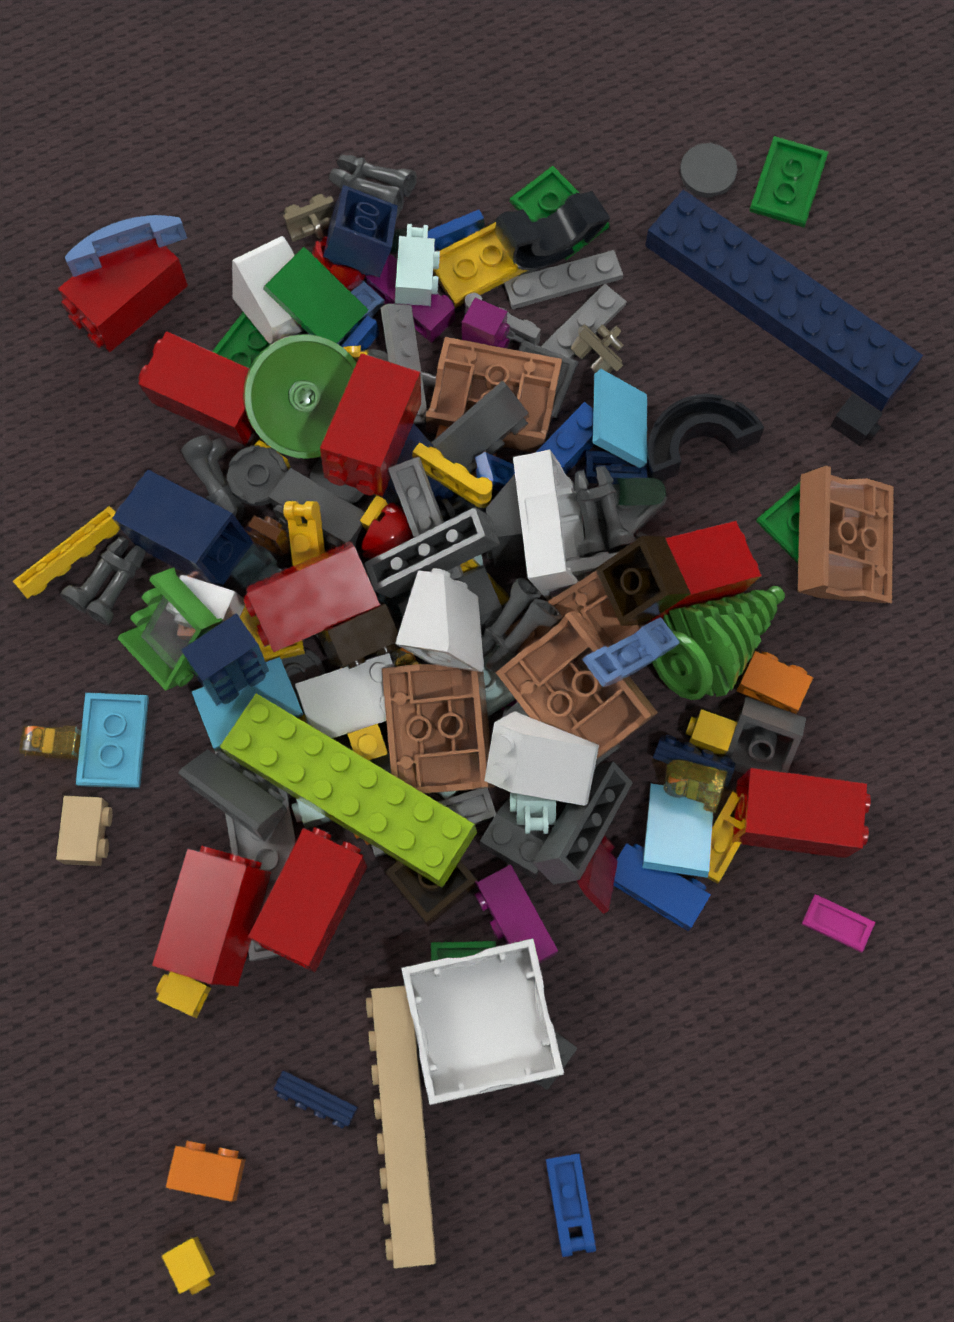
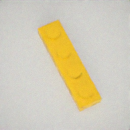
(59, 560)

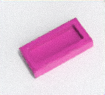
(838, 923)

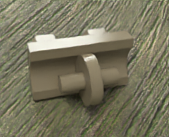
(309, 219)
(588, 339)

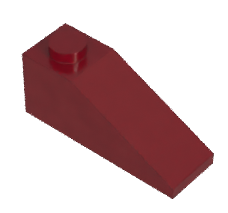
(600, 875)

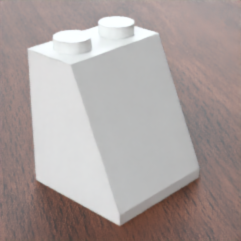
(249, 277)
(442, 622)

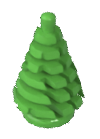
(715, 642)

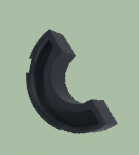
(550, 238)
(698, 417)

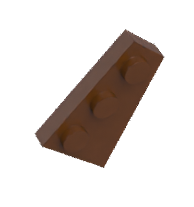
(270, 536)

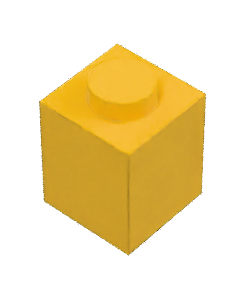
(711, 732)
(368, 742)
(182, 993)
(189, 1266)

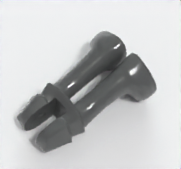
(400, 179)
(203, 458)
(616, 535)
(111, 560)
(539, 613)

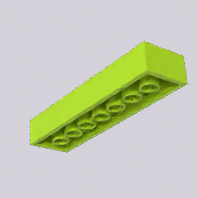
(349, 789)

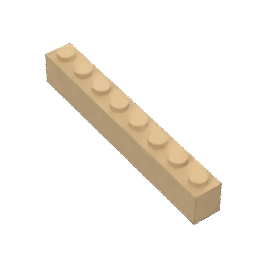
(403, 1129)

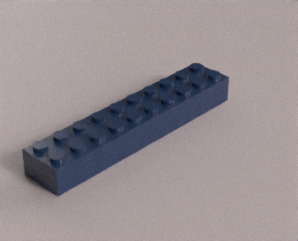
(782, 300)

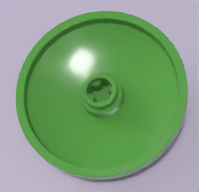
(296, 392)

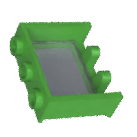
(166, 627)

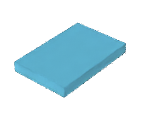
(620, 418)
(222, 718)
(112, 740)
(677, 834)

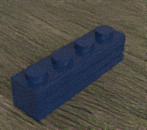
(671, 749)
(315, 1098)

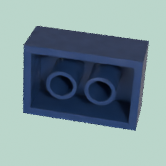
(361, 231)
(226, 660)

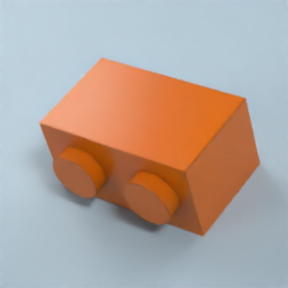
(775, 682)
(206, 1172)

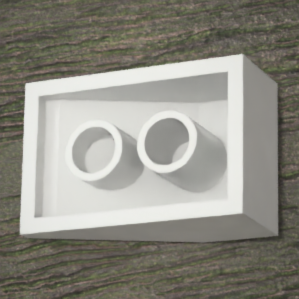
(345, 698)
(540, 760)

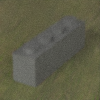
(439, 548)
(582, 827)

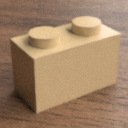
(83, 831)

